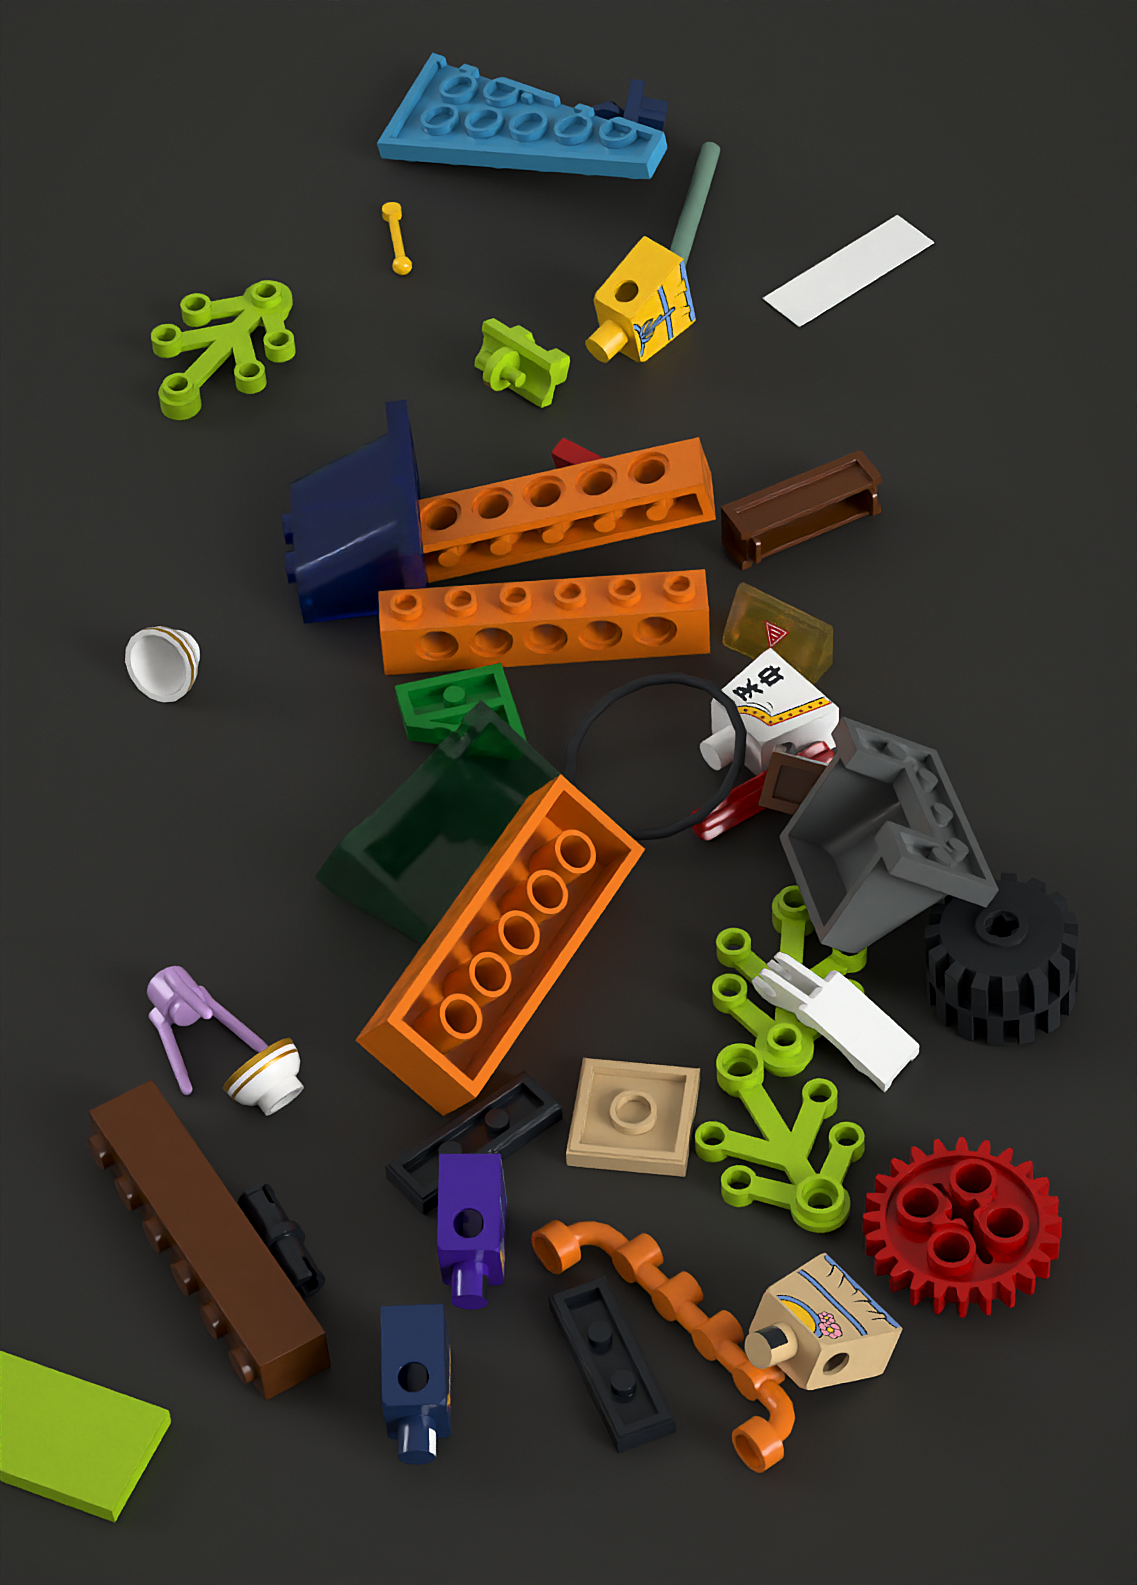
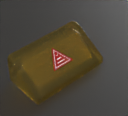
(766, 623)

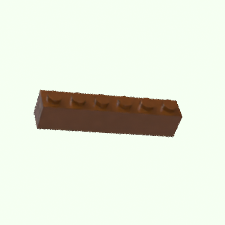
(209, 1240)

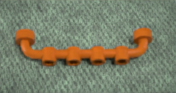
(677, 1299)

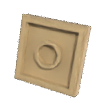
(633, 1117)

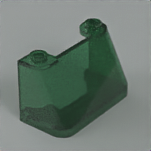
(437, 826)

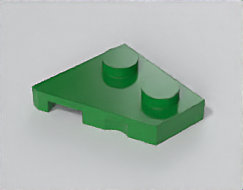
(436, 705)

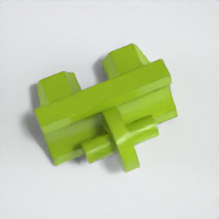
(516, 362)

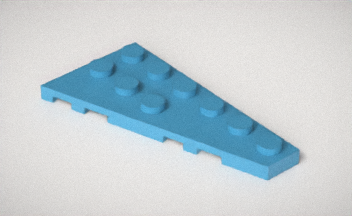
(502, 123)

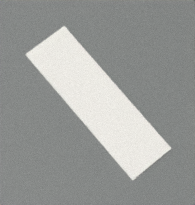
(848, 270)

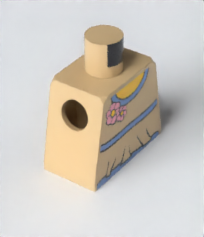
(821, 1328)

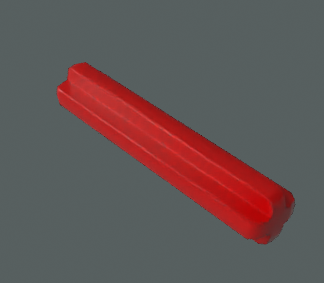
(744, 799)

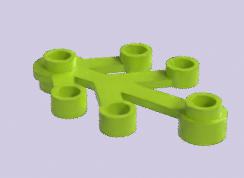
(261, 305)
(786, 1029)
(781, 1148)

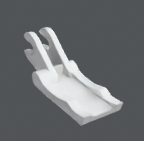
(841, 1015)

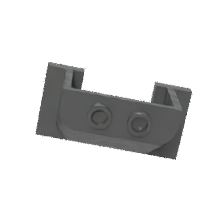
(881, 839)

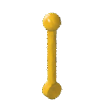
(392, 213)

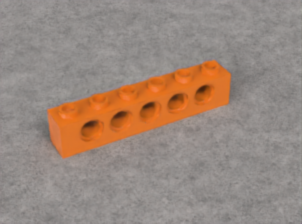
(566, 509)
(544, 622)

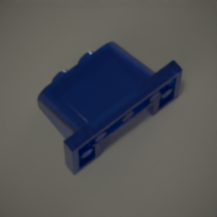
(357, 526)

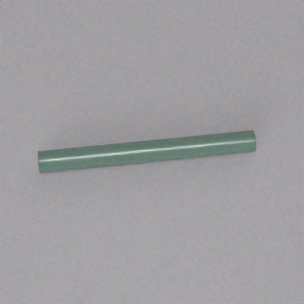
(695, 200)

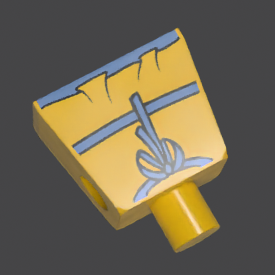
(642, 304)

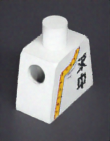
(775, 708)

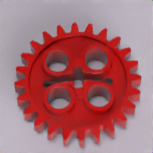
(1006, 1205)

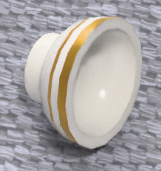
(162, 662)
(267, 1078)

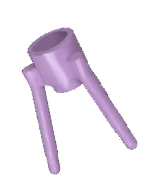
(183, 1002)

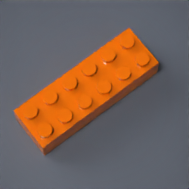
(500, 946)

